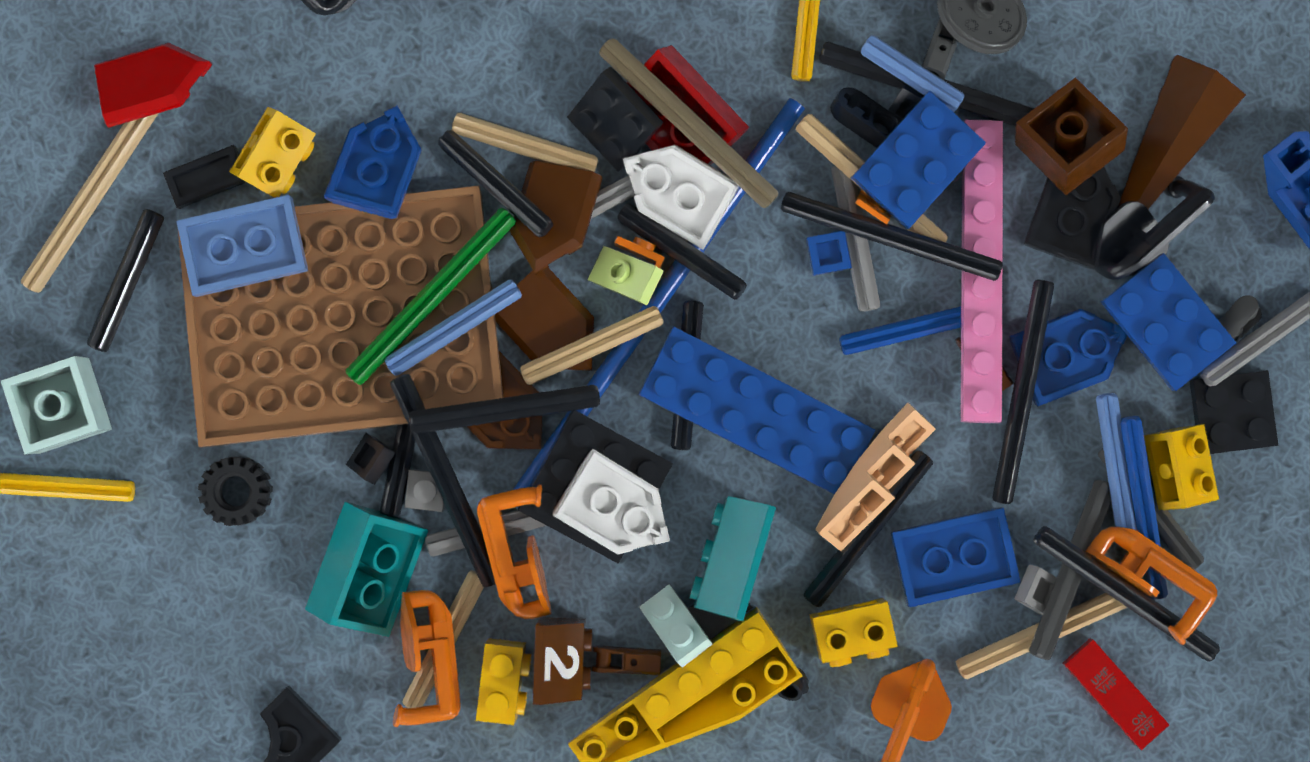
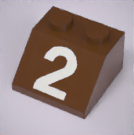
(560, 660)

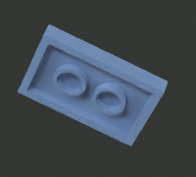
(242, 245)

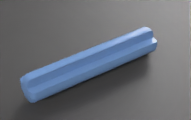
(910, 72)

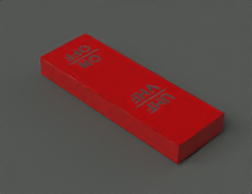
(1115, 694)

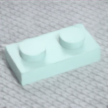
(675, 626)

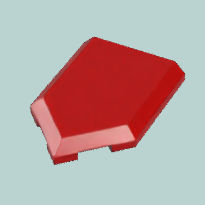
(147, 82)

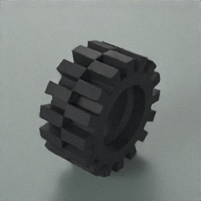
(213, 497)

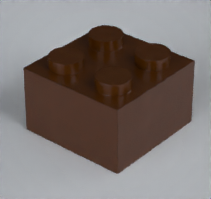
(1070, 136)

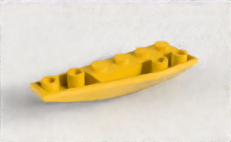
(709, 692)

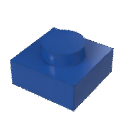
(828, 253)

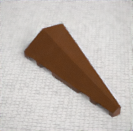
(1185, 117)

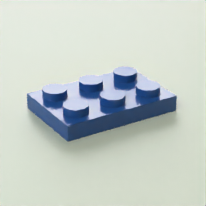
(918, 160)
(1168, 322)
(955, 557)

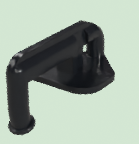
(1133, 236)

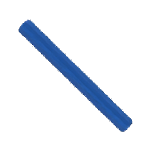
(1142, 492)

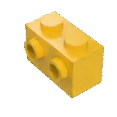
(274, 153)
(1181, 467)
(854, 632)
(501, 681)

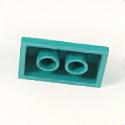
(732, 557)
(366, 570)

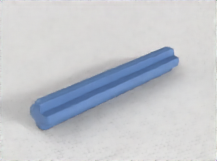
(453, 327)
(1115, 460)

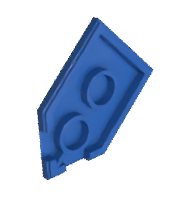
(375, 166)
(1074, 354)

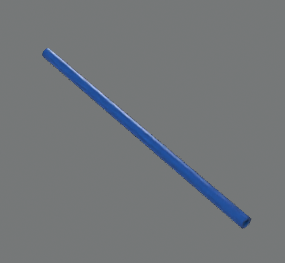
(673, 278)

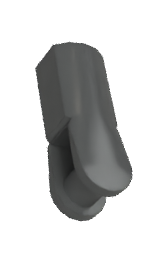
(940, 52)
(1241, 317)

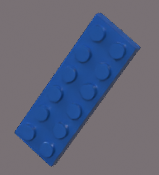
(755, 411)

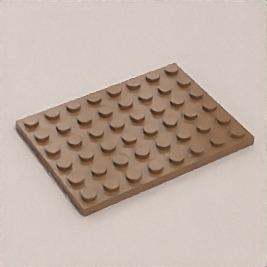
(278, 350)

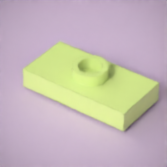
(625, 275)

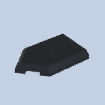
(1072, 222)

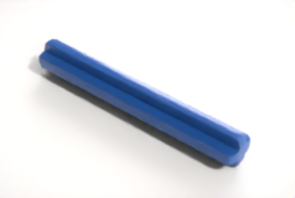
(901, 331)

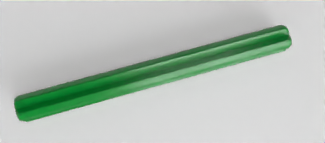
(430, 296)

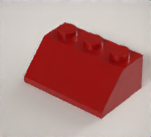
(698, 95)

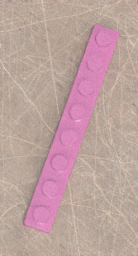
(980, 296)

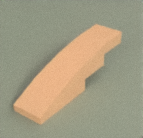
(867, 485)

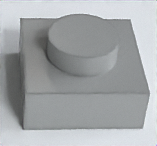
(423, 492)
(1035, 588)

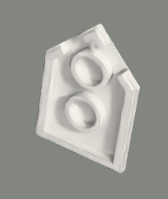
(680, 192)
(612, 506)

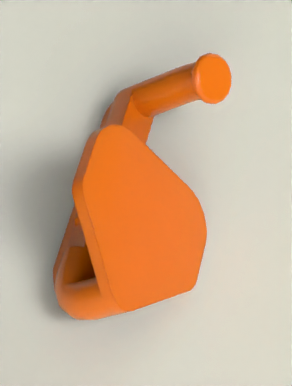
(1146, 554)
(509, 574)
(440, 639)
(912, 705)

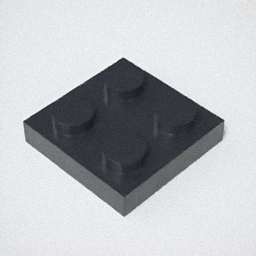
(614, 118)
(1236, 412)

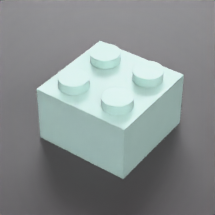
(56, 405)

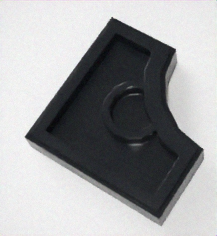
(296, 730)

